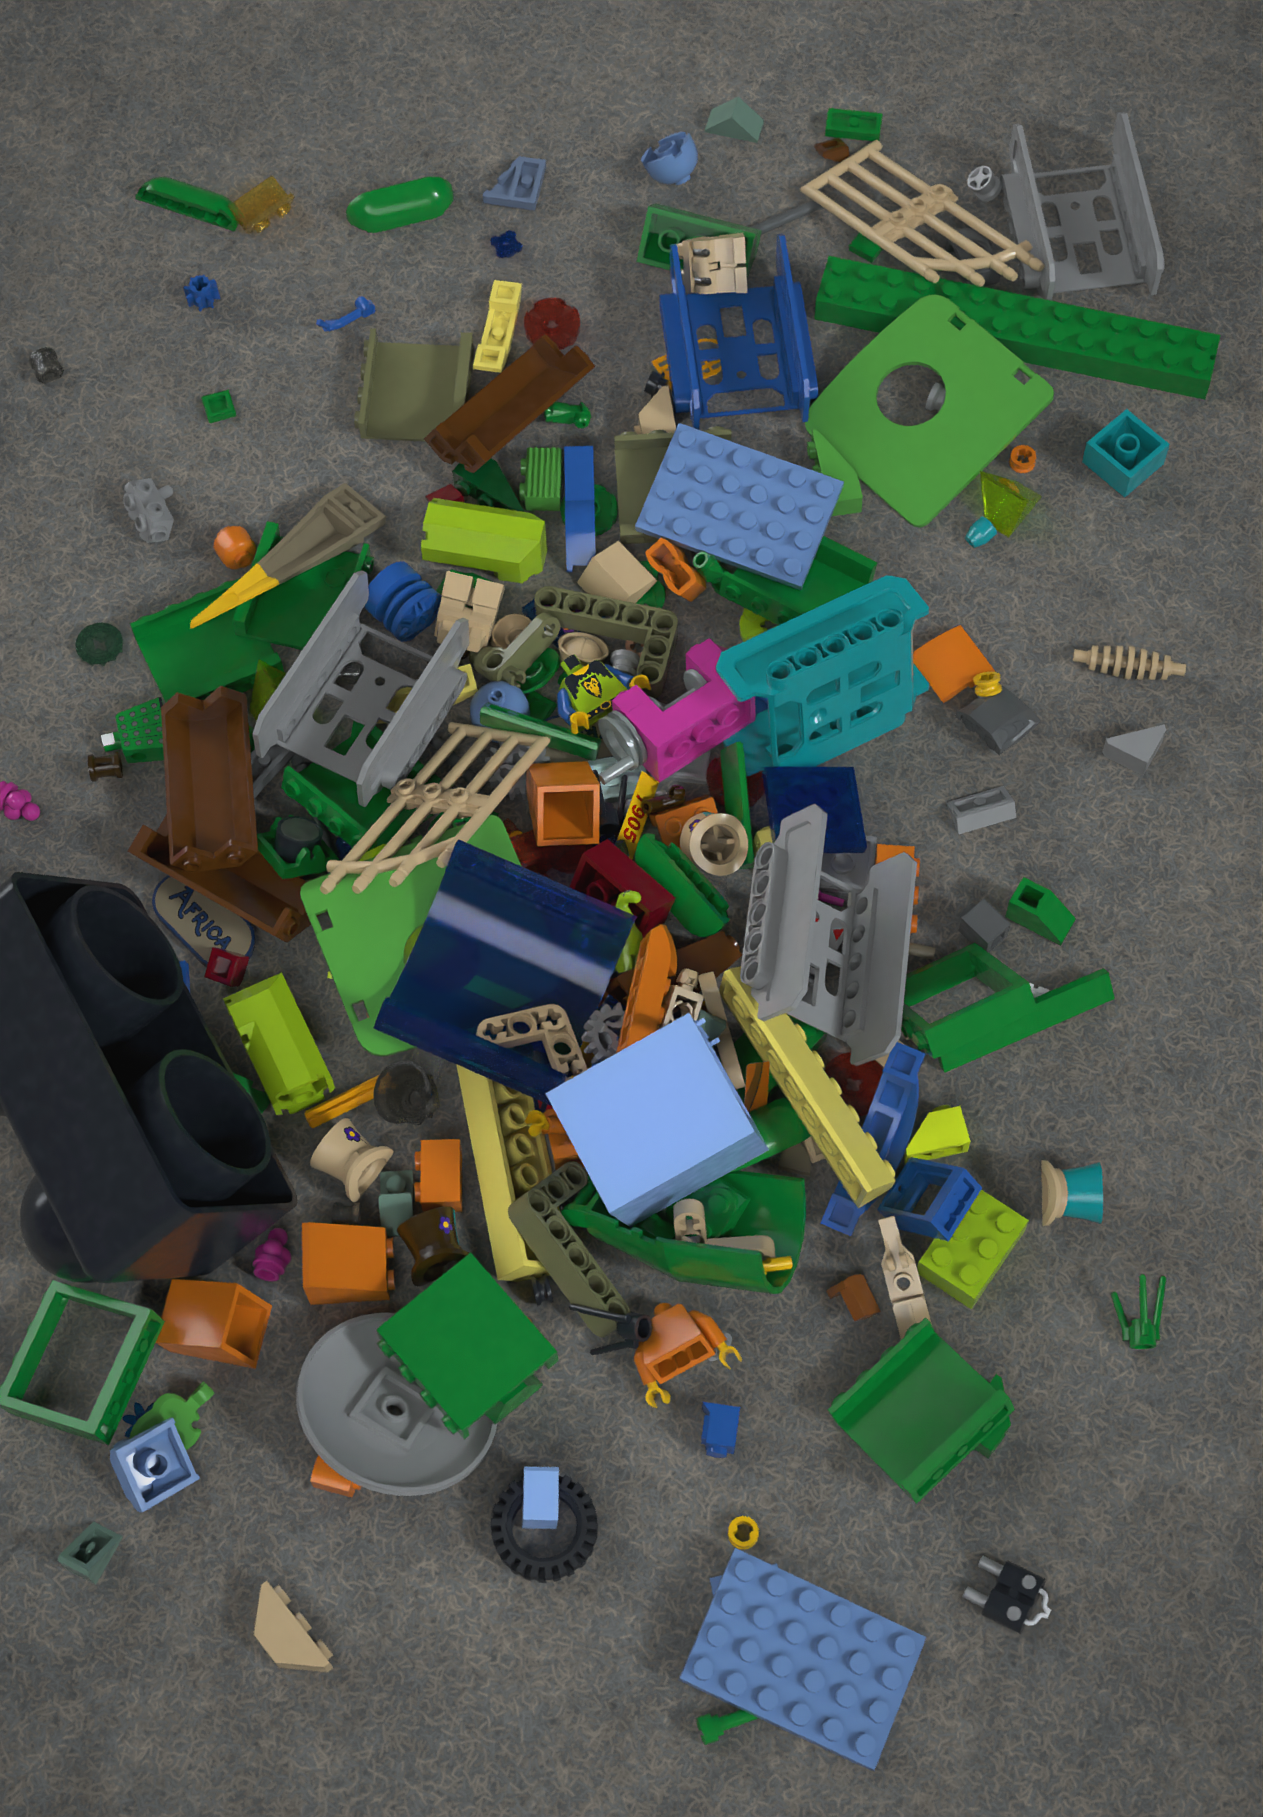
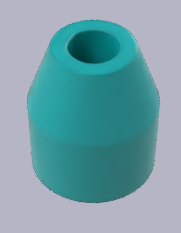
(980, 532)

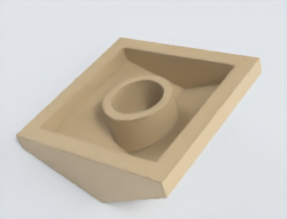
(616, 575)

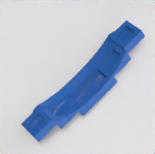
(889, 1123)

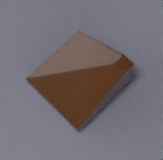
(836, 153)

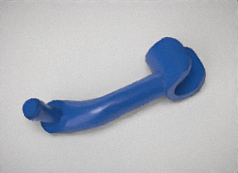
(364, 309)

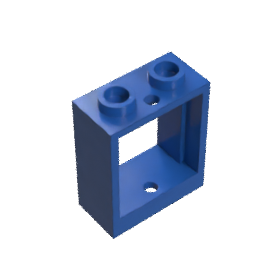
(947, 1209)

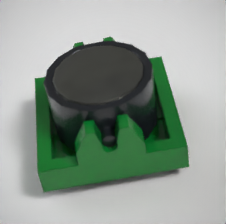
(295, 847)

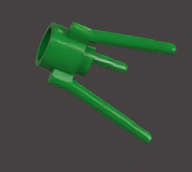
(1142, 1332)

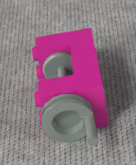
(681, 731)

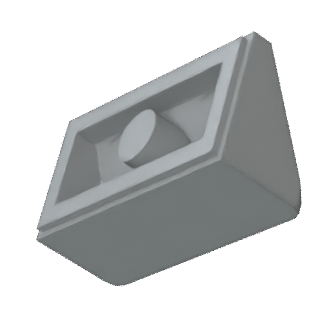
(982, 809)

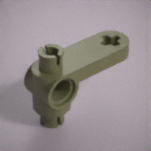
(512, 662)

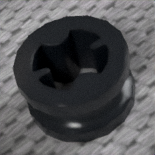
(542, 1289)

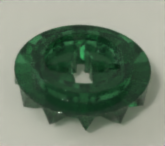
(99, 632)

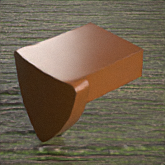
(856, 1296)

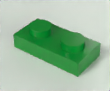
(853, 124)

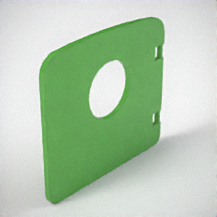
(931, 462)
(374, 927)

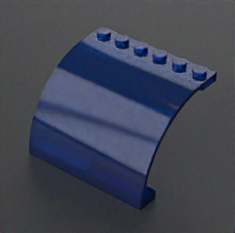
(499, 947)

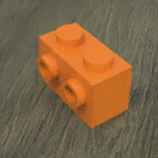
(440, 1174)

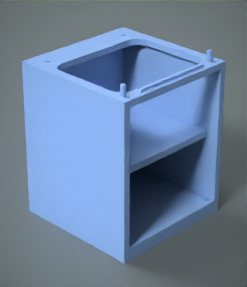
(657, 1121)

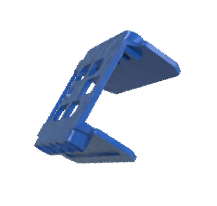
(778, 304)

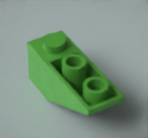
(832, 464)

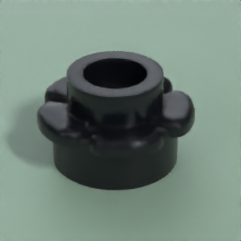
(655, 383)

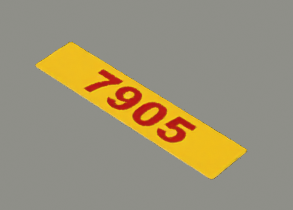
(635, 817)

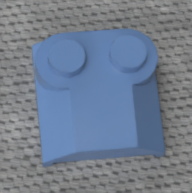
(152, 1465)

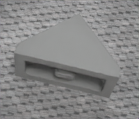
(1136, 748)

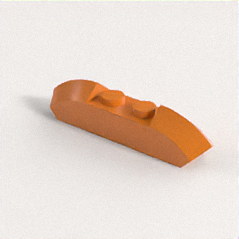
(649, 985)

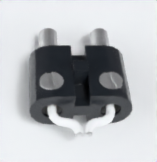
(1012, 1596)

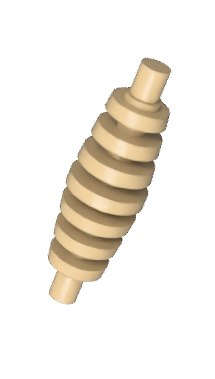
(1129, 662)

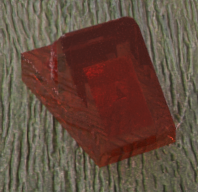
(541, 856)

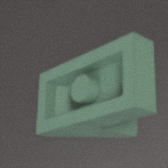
(395, 1199)

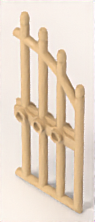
(914, 214)
(436, 799)

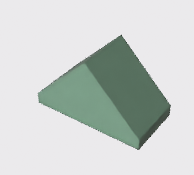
(735, 120)
(90, 1552)

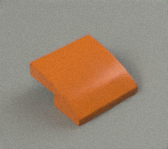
(950, 662)

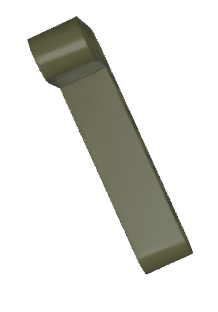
(617, 626)
(561, 1249)

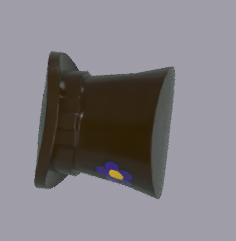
(432, 1243)

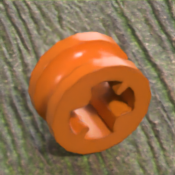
(1021, 467)

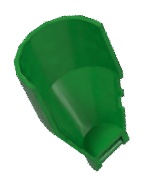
(774, 1211)

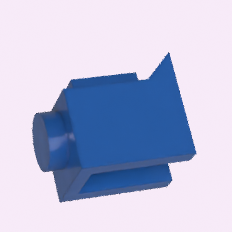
(719, 1429)

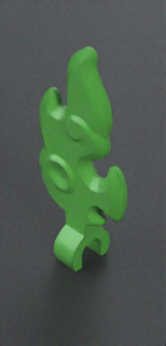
(183, 1412)

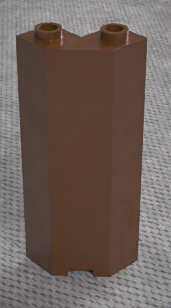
(508, 404)
(208, 781)
(247, 890)

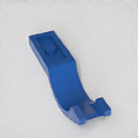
(579, 505)

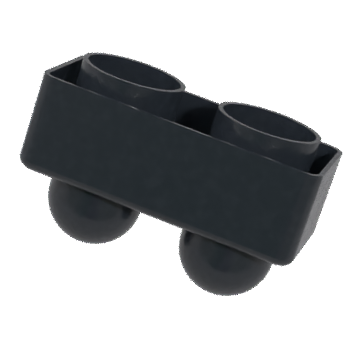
(121, 1094)

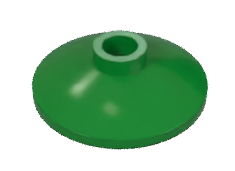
(541, 671)

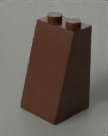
(704, 956)

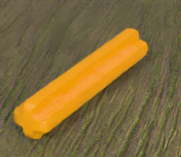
(341, 1103)

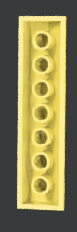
(812, 1094)
(506, 1166)

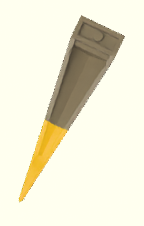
(327, 530)

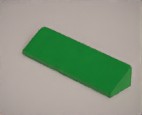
(560, 737)
(737, 792)

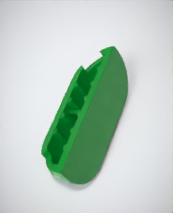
(188, 201)
(400, 204)
(696, 901)
(778, 1127)

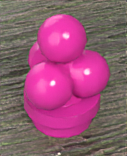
(17, 802)
(271, 1256)

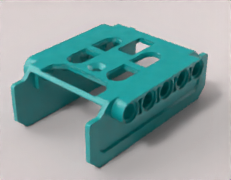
(828, 676)

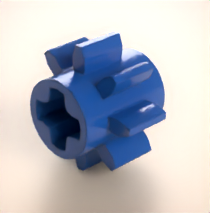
(201, 292)

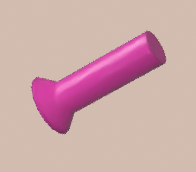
(830, 899)

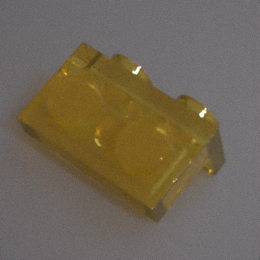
(260, 205)

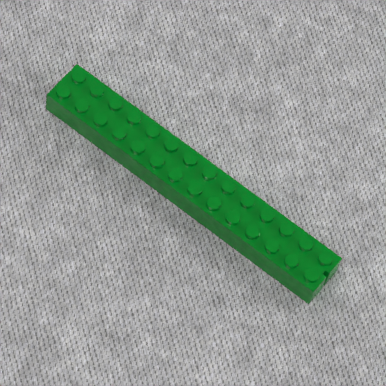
(1030, 327)

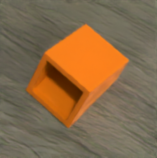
(563, 803)
(346, 1263)
(214, 1322)

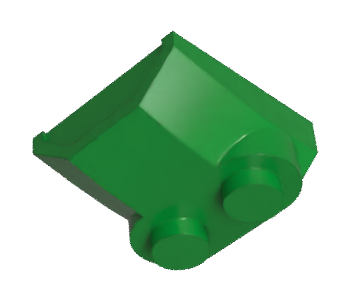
(722, 1207)

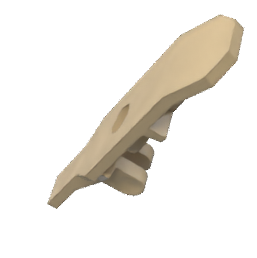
(898, 1262)

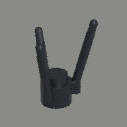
(609, 816)
(631, 1327)

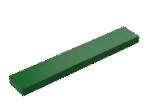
(1052, 1009)

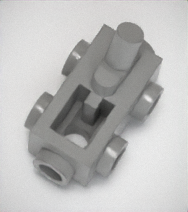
(149, 509)

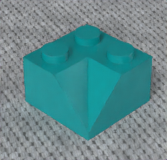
(1125, 453)

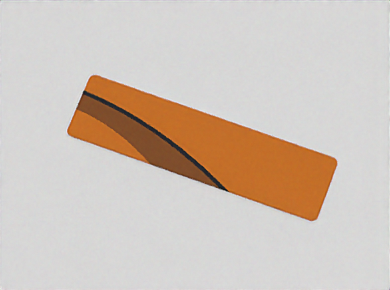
(756, 1085)

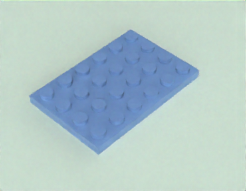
(739, 506)
(803, 1659)

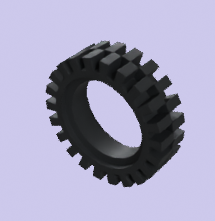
(551, 1567)

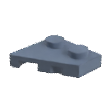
(519, 185)

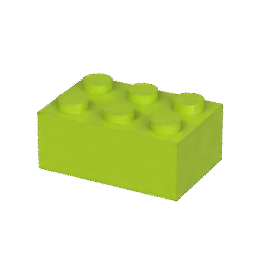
(974, 1251)

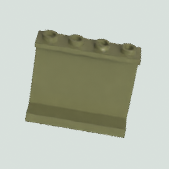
(411, 387)
(637, 465)

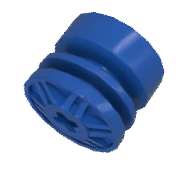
(402, 601)

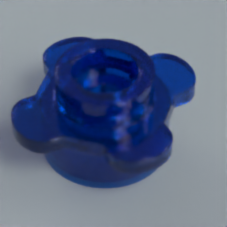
(506, 250)

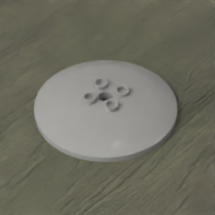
(346, 1419)

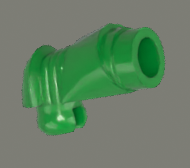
(568, 414)
(709, 569)

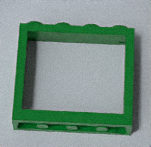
(1009, 1003)
(120, 1381)

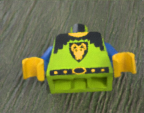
(590, 690)

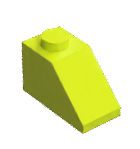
(939, 1135)

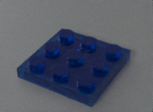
(829, 788)

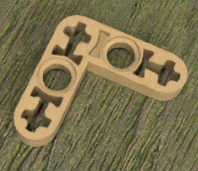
(547, 1032)
(725, 1046)
(697, 1226)

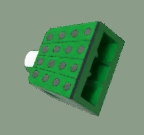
(138, 733)

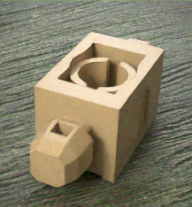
(686, 982)

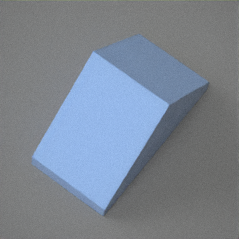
(540, 1497)

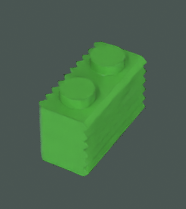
(543, 479)

